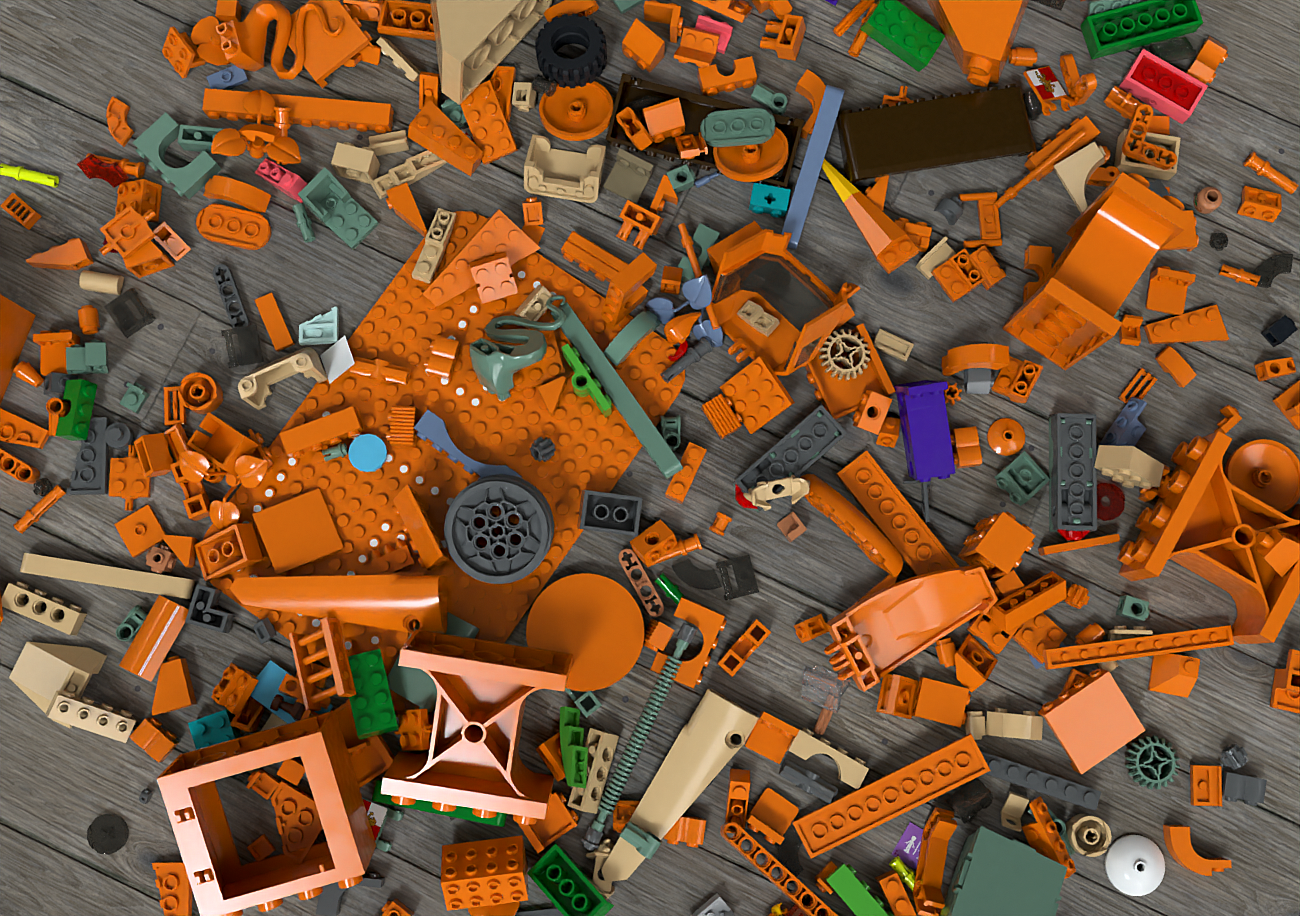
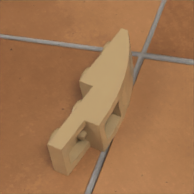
(435, 245)

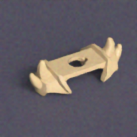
(762, 492)
(601, 855)

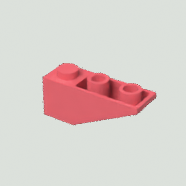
(281, 179)

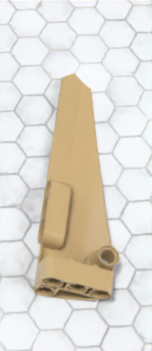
(688, 769)

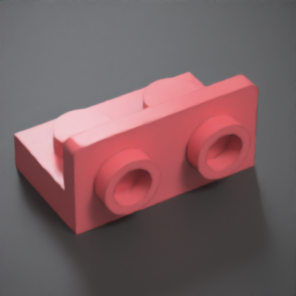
(724, 29)

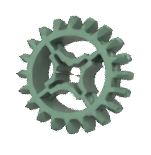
(1157, 778)

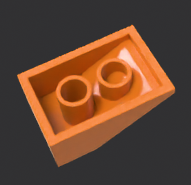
(228, 551)

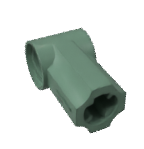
(768, 98)
(645, 842)

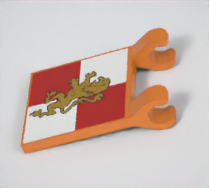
(1048, 89)

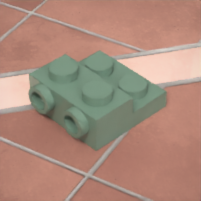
(1021, 479)

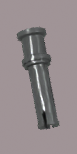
(693, 355)

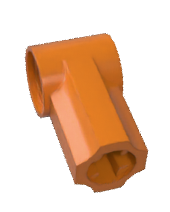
(54, 415)

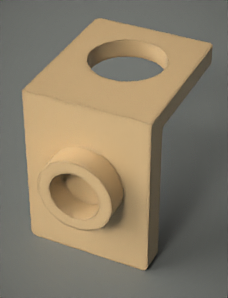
(1013, 810)

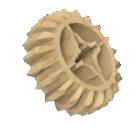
(841, 346)

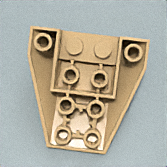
(53, 668)

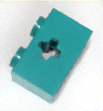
(778, 196)

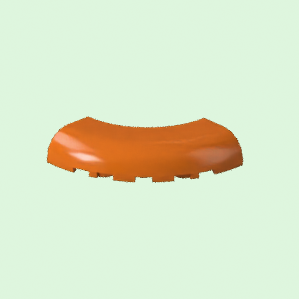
(854, 525)

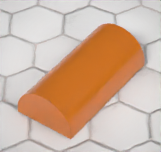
(406, 19)

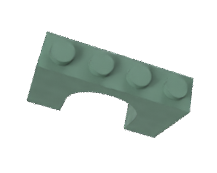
(153, 145)

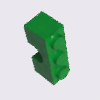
(77, 421)

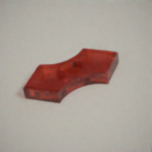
(96, 168)

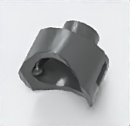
(950, 209)
(119, 436)

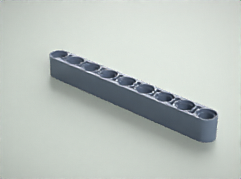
(812, 163)

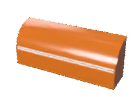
(154, 638)

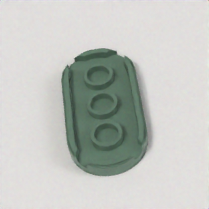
(738, 127)

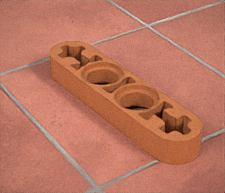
(643, 581)

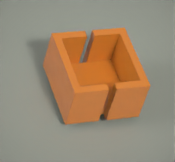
(493, 277)

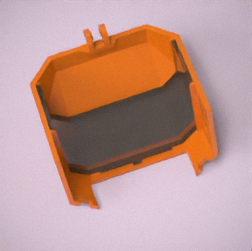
(784, 288)

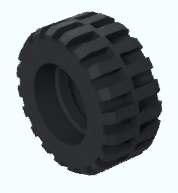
(571, 31)

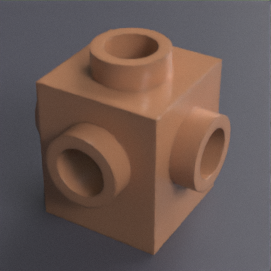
(167, 561)

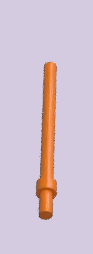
(1012, 192)
(687, 243)

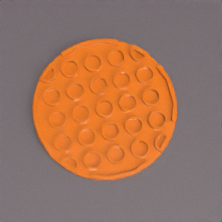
(594, 623)

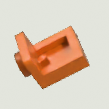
(1130, 330)
(889, 432)
(262, 783)

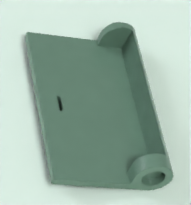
(415, 683)

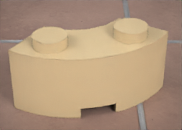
(1014, 725)

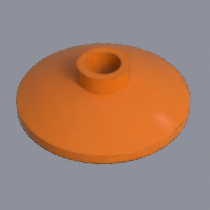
(998, 441)

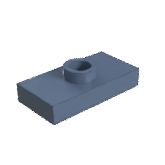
(227, 78)

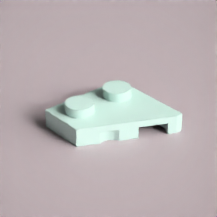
(321, 329)

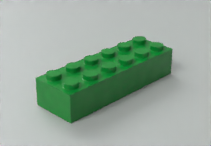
(1139, 25)

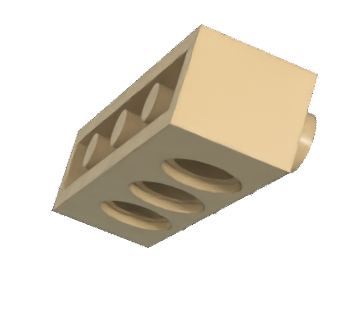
(14, 597)
(601, 750)

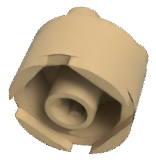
(1098, 839)

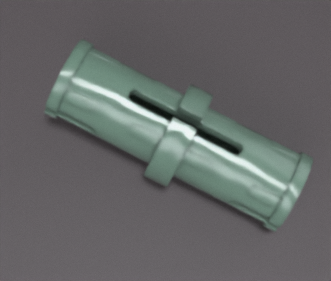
(304, 222)

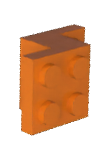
(1287, 685)

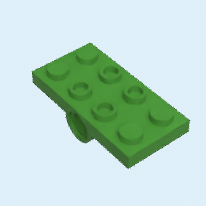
(582, 374)

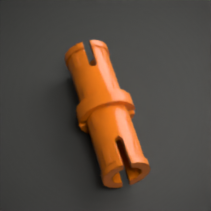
(1239, 275)

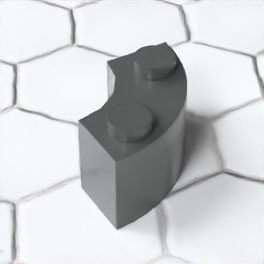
(977, 379)

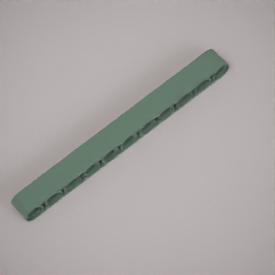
(619, 393)

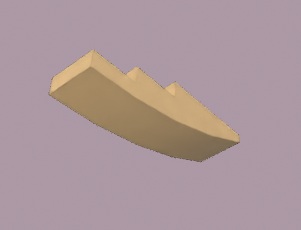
(410, 172)

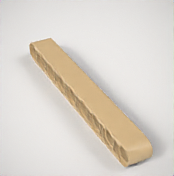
(107, 576)

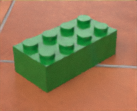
(902, 33)
(373, 704)
(568, 885)

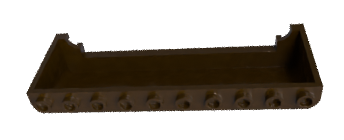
(694, 110)
(934, 133)

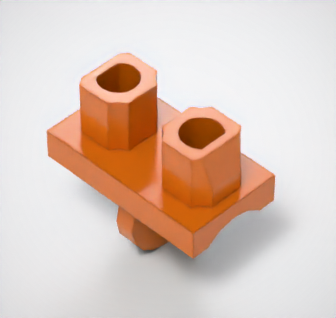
(1122, 102)

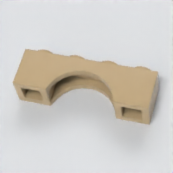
(849, 770)

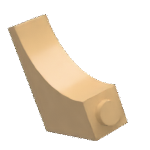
(1077, 170)

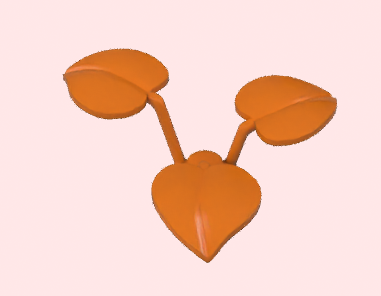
(229, 142)
(250, 473)

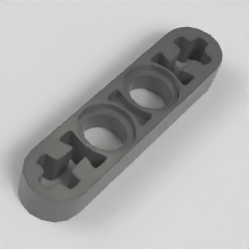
(228, 300)

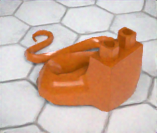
(246, 40)

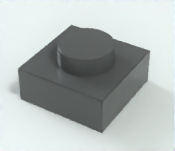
(264, 630)

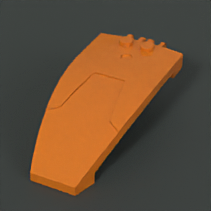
(904, 621)

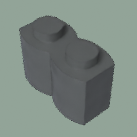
(1243, 787)

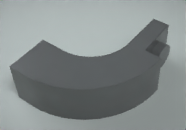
(331, 897)

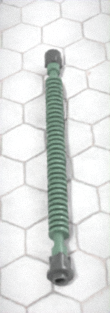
(594, 832)

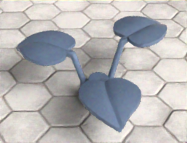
(699, 296)

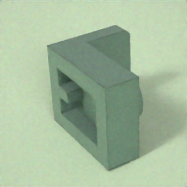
(454, 113)
(134, 397)

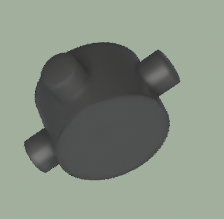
(145, 796)

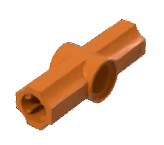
(380, 370)

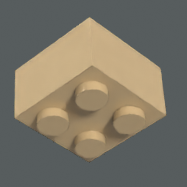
(355, 162)

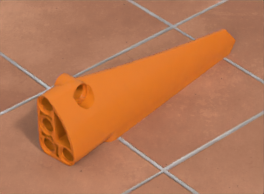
(359, 599)

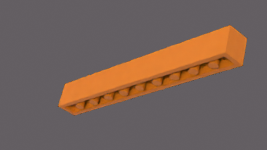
(304, 111)

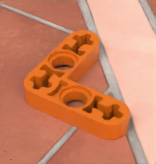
(1078, 87)
(1140, 145)

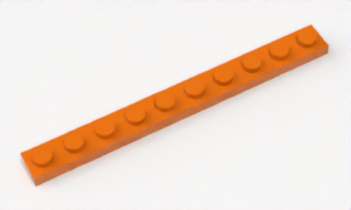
(1138, 647)

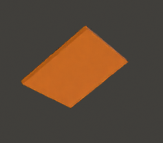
(297, 531)

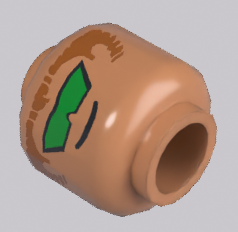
(1207, 200)

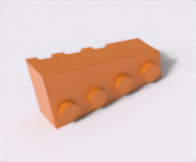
(443, 138)

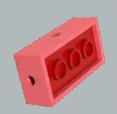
(1163, 86)

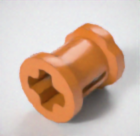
(720, 524)

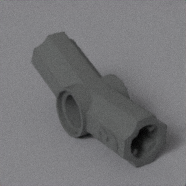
(808, 781)

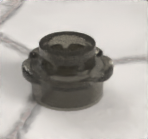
(1223, 241)
(42, 486)

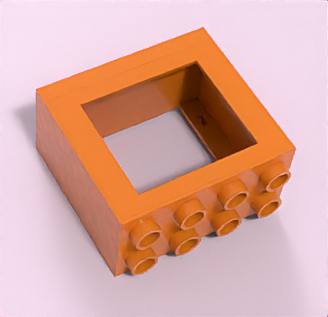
(205, 838)

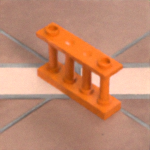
(339, 663)

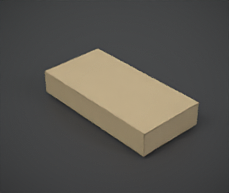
(892, 345)

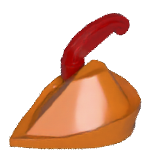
(677, 332)

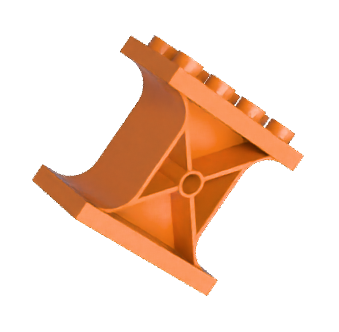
(1097, 270)
(1213, 533)
(477, 727)

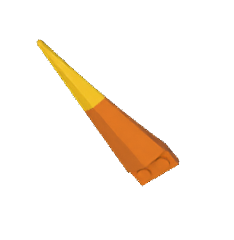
(884, 237)

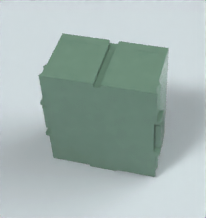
(1003, 879)

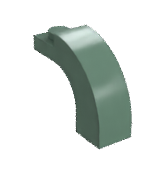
(631, 336)

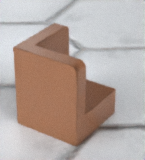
(791, 526)

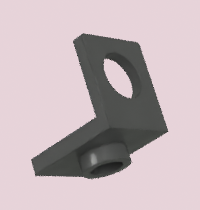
(57, 382)

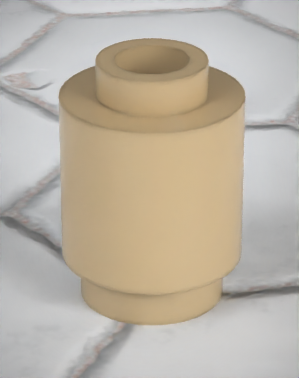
(975, 724)

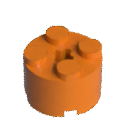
(190, 394)

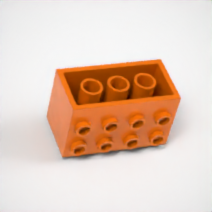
(997, 544)
(484, 873)

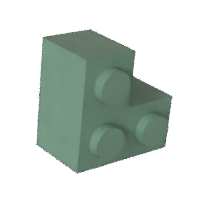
(87, 359)

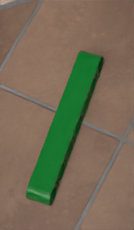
(422, 805)

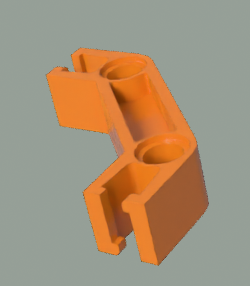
(931, 862)

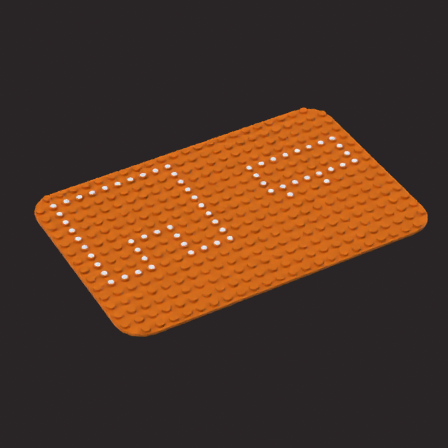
(399, 329)

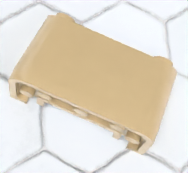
(563, 172)
(255, 385)

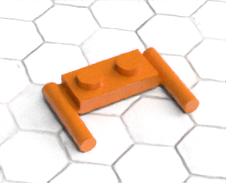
(988, 219)

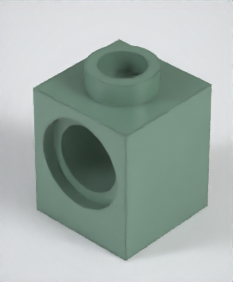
(681, 171)
(1125, 604)

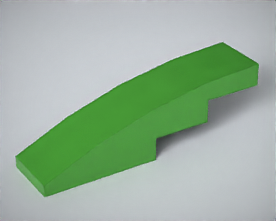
(572, 750)

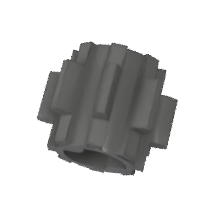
(542, 449)
(1234, 756)

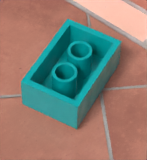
(213, 729)

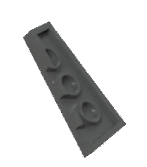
(92, 462)

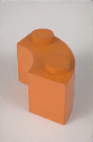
(1207, 60)

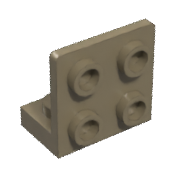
(629, 176)

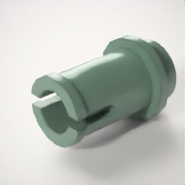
(335, 452)

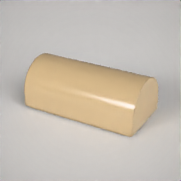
(101, 282)

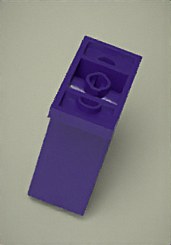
(925, 429)

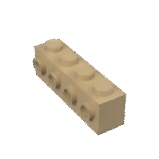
(91, 716)

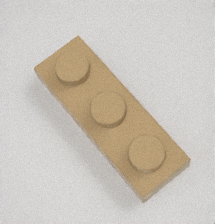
(399, 59)

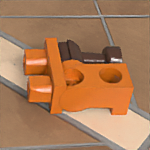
(291, 687)

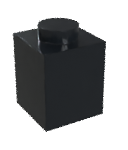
(1279, 330)

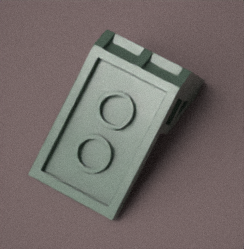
(337, 209)

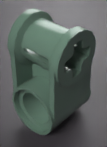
(671, 429)
(133, 622)

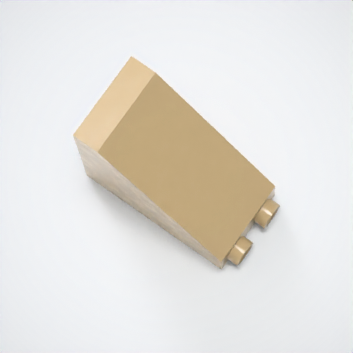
(477, 37)

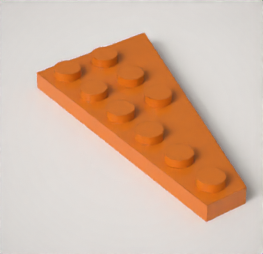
(494, 237)

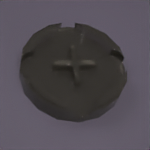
(107, 834)

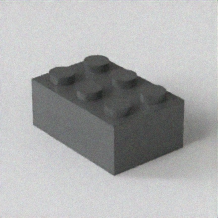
(609, 513)

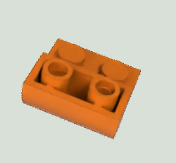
(959, 275)
(1017, 379)
(234, 688)

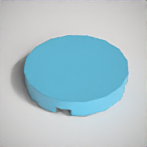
(367, 453)

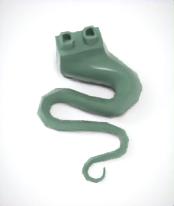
(498, 362)

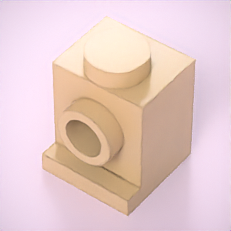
(523, 91)

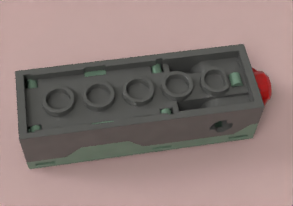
(791, 454)
(1072, 475)

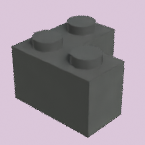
(204, 610)

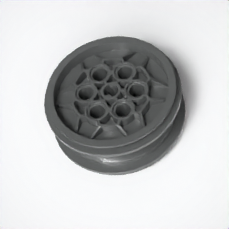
(513, 497)

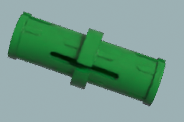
(670, 589)

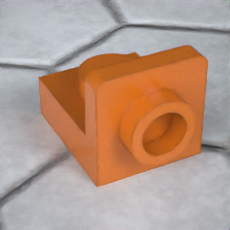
(532, 211)
(1230, 420)
(811, 628)
(822, 884)

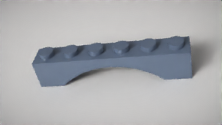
(435, 430)

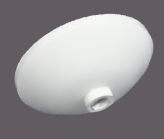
(1122, 864)

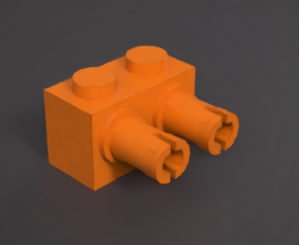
(789, 38)
(635, 215)

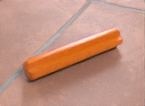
(852, 16)

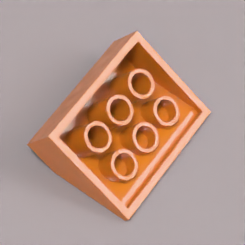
(420, 528)

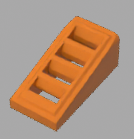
(32, 217)

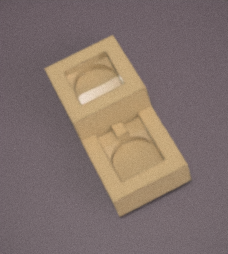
(757, 318)

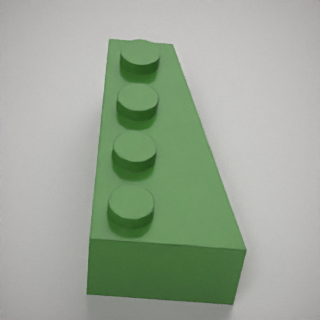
(855, 893)

